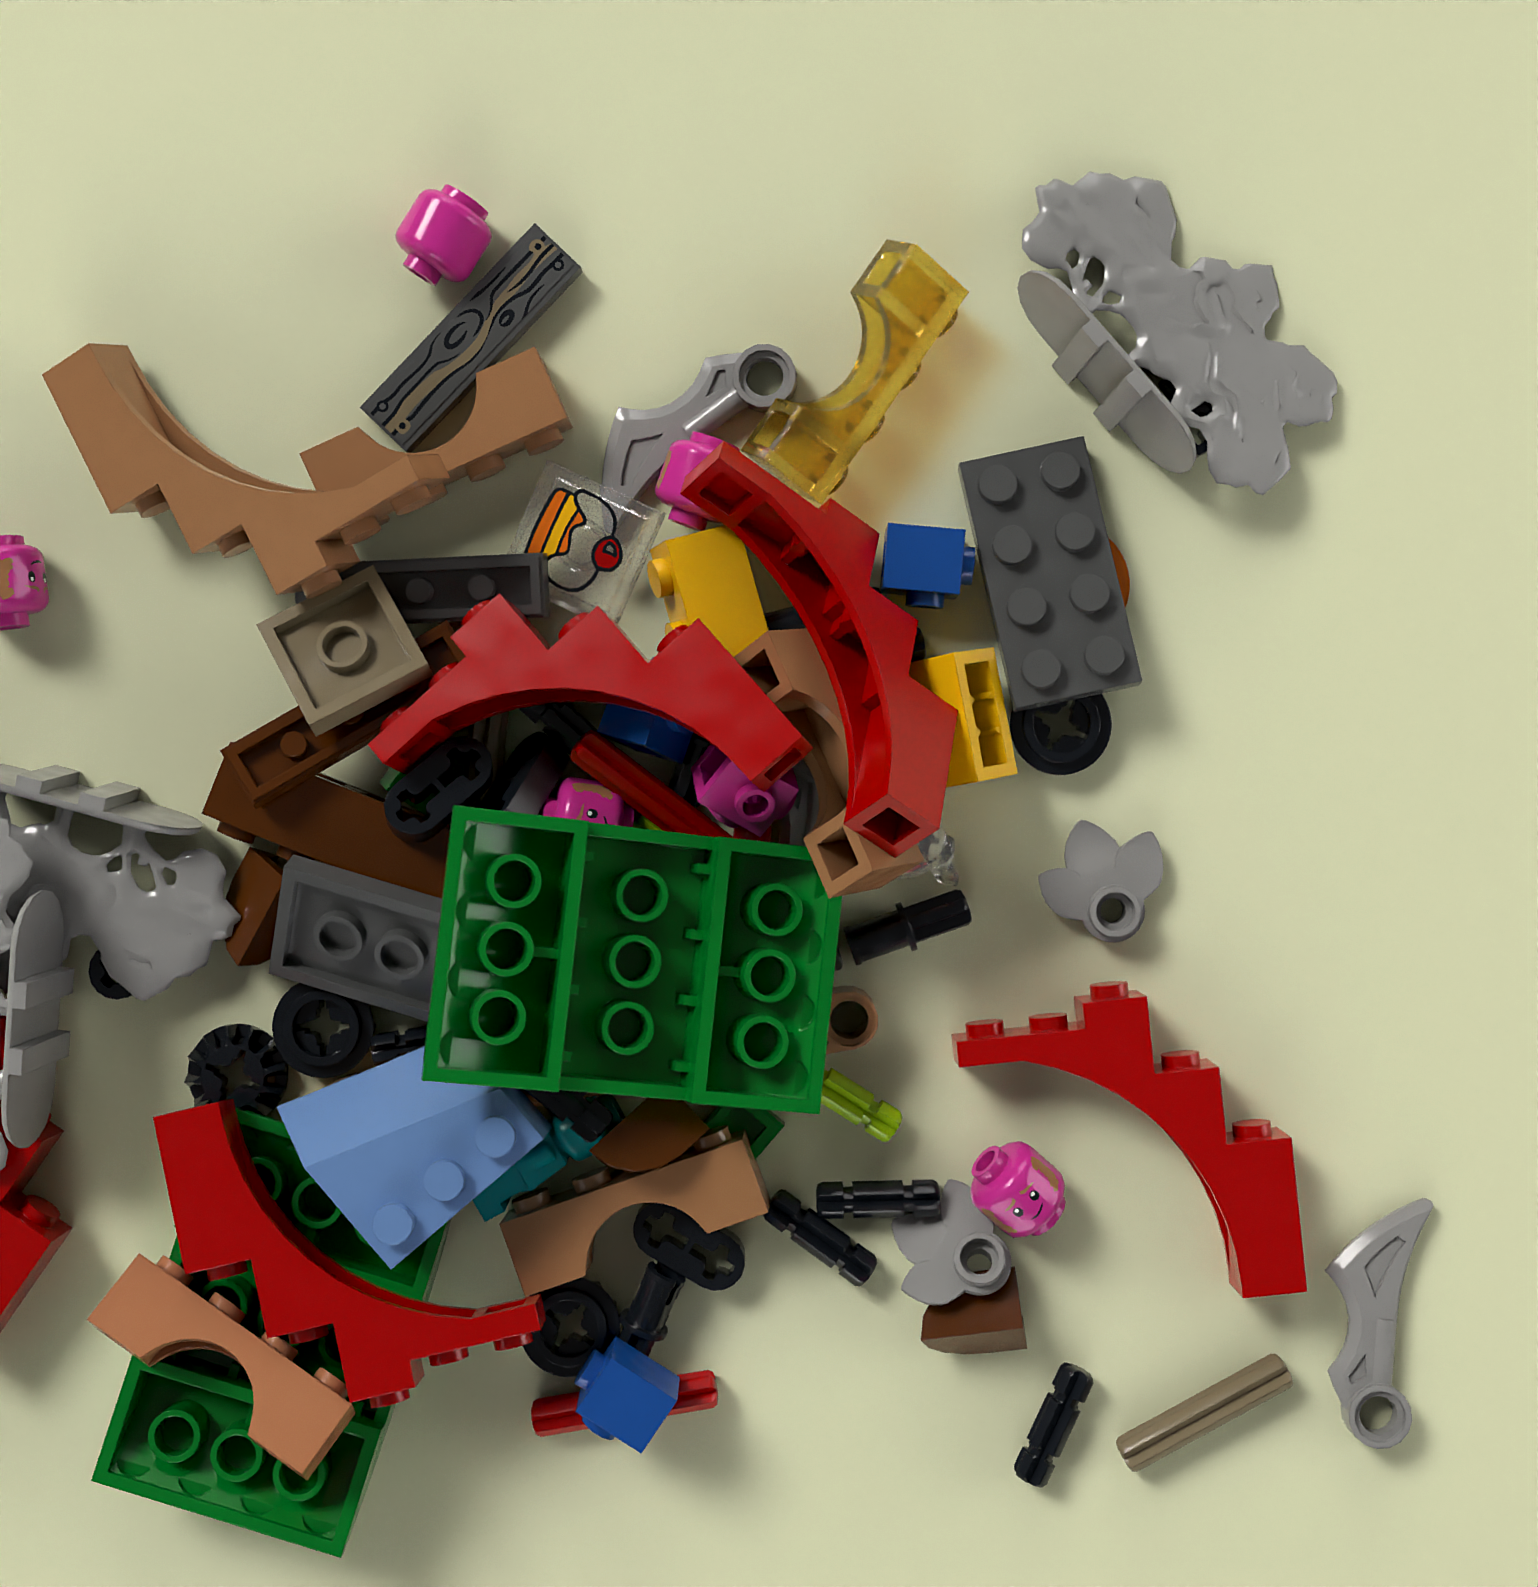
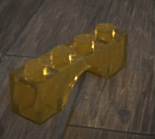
(902, 309)

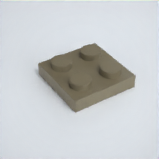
(344, 651)

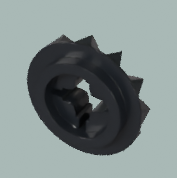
(1069, 753)
(304, 1048)
(261, 1061)
(599, 1321)

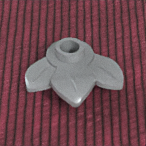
(1102, 871)
(944, 1244)

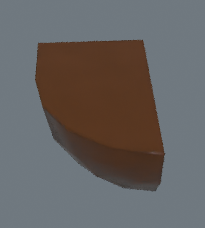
(256, 898)
(650, 1136)
(977, 1322)

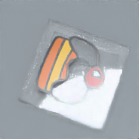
(591, 539)

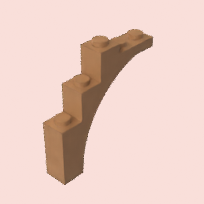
(153, 464)

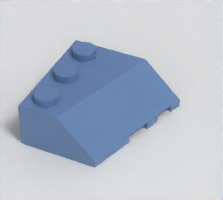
(407, 1149)

